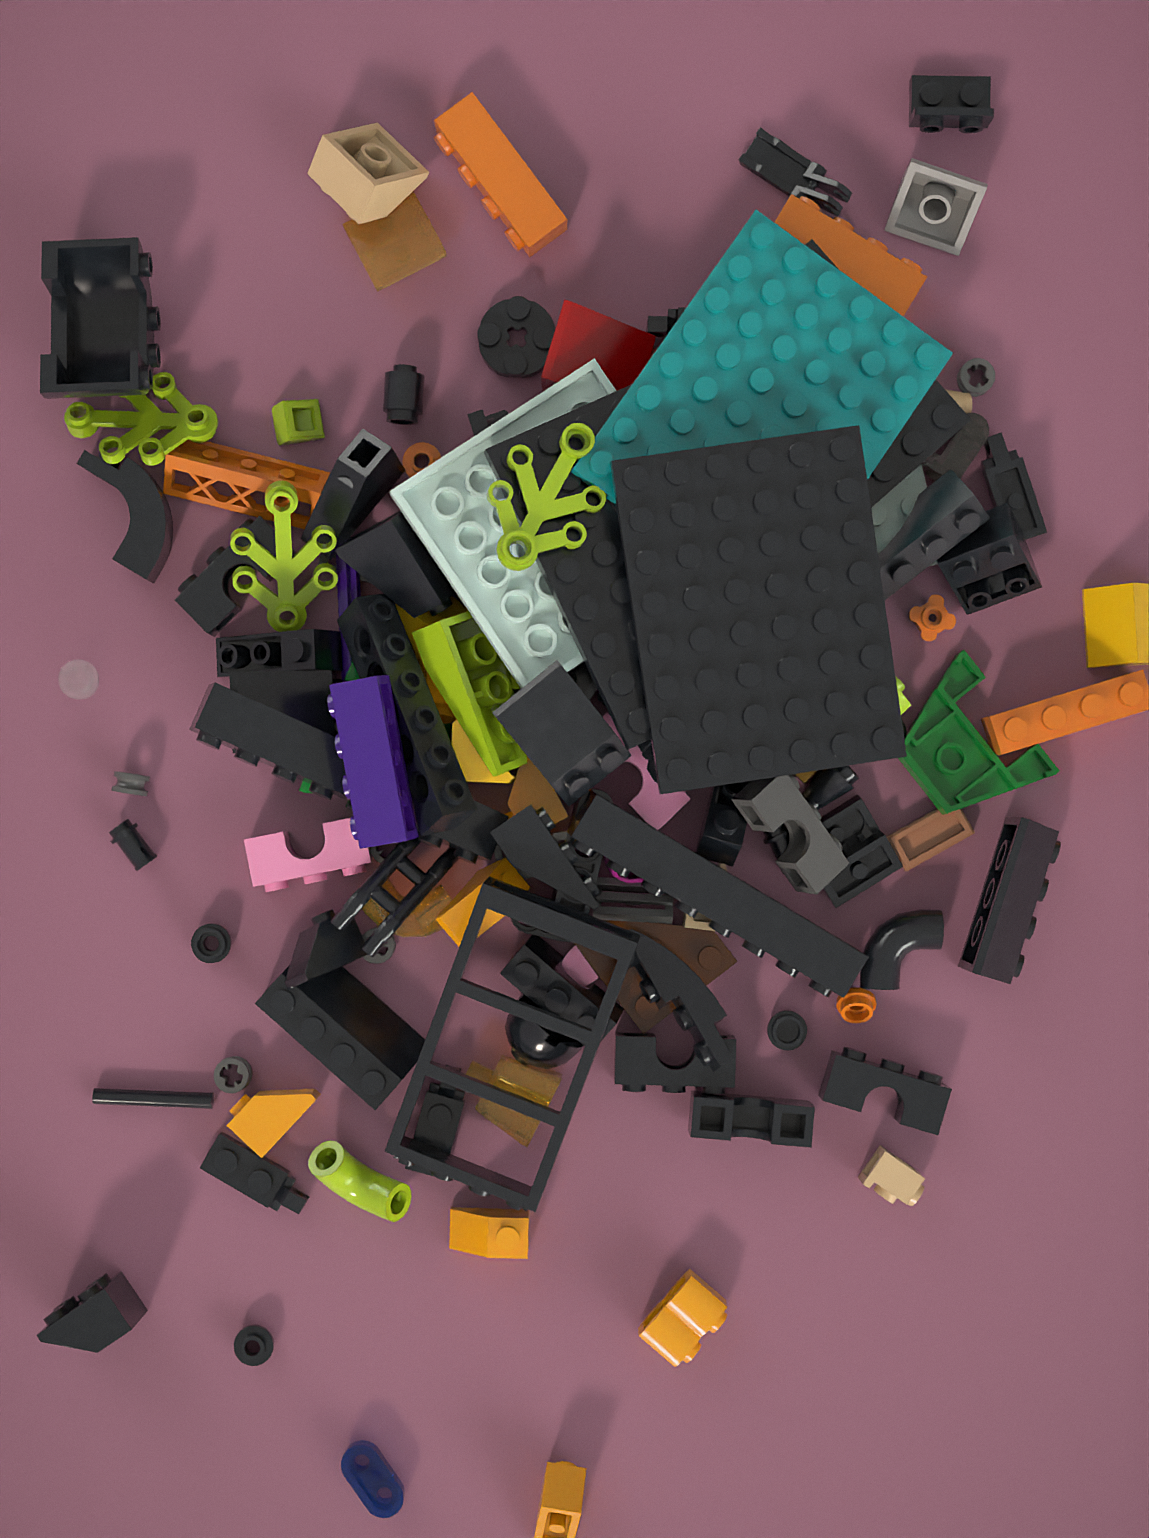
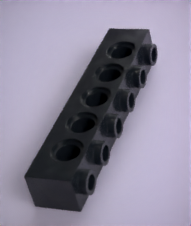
(433, 771)

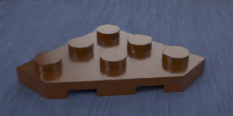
(696, 947)

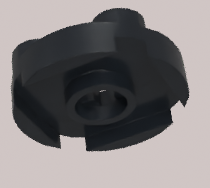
(494, 334)

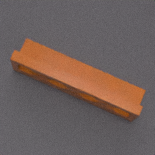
(240, 469)

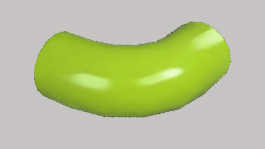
(358, 1182)

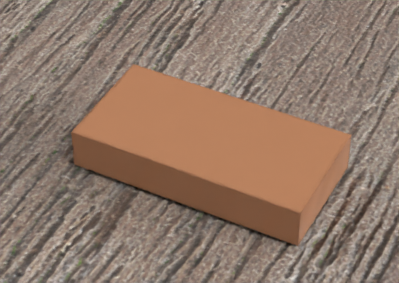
(929, 836)

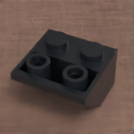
(991, 563)
(99, 1317)

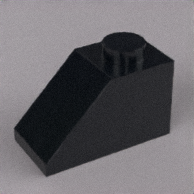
(324, 949)

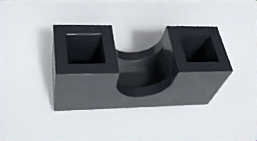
(208, 595)
(541, 977)
(639, 1066)
(920, 1097)
(758, 1117)

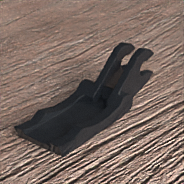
(792, 172)

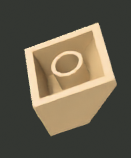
(365, 171)

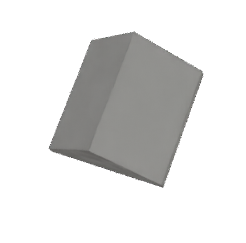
(935, 206)

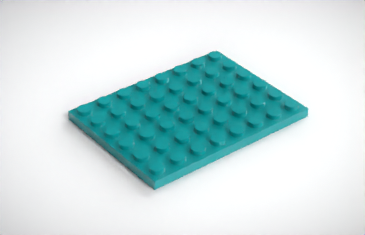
(768, 353)

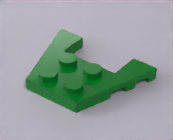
(952, 757)

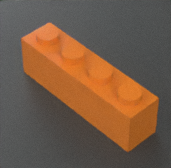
(500, 175)
(862, 260)
(1067, 713)

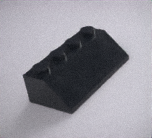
(1009, 899)
(346, 1031)

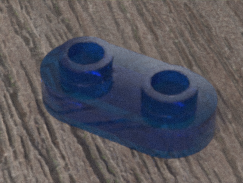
(370, 1478)

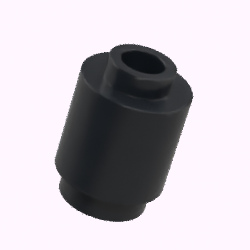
(403, 395)

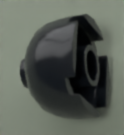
(537, 1044)

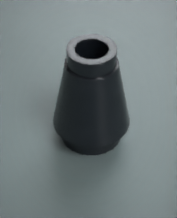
(829, 785)

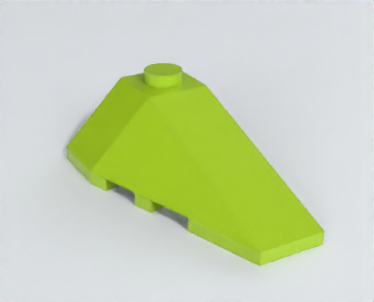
(472, 685)

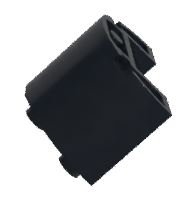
(99, 319)

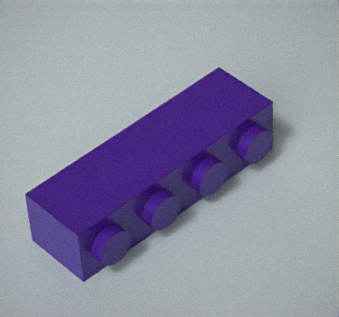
(372, 761)

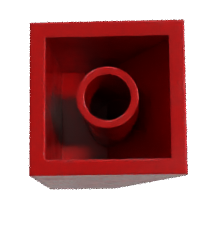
(587, 335)

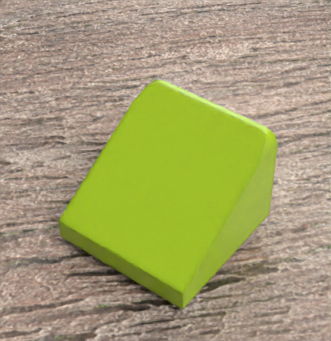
(297, 421)

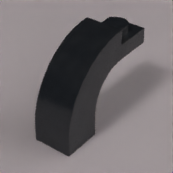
(151, 521)

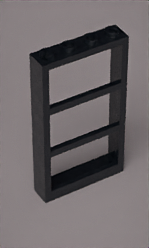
(559, 921)

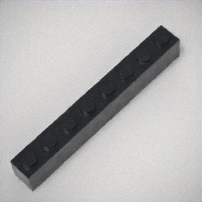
(311, 756)
(716, 894)

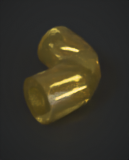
(422, 920)

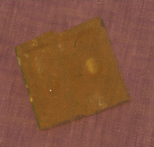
(396, 244)

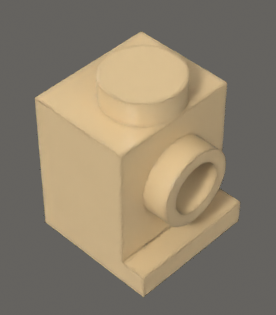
(893, 1177)

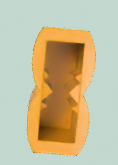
(683, 1318)

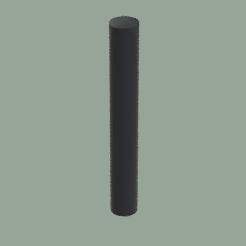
(153, 1098)

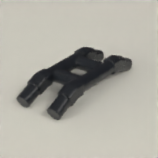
(397, 910)

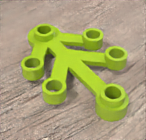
(145, 423)
(542, 504)
(284, 567)

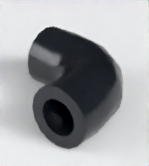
(894, 941)

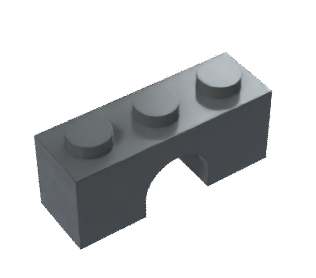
(812, 852)

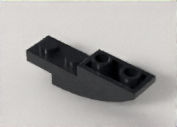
(671, 980)

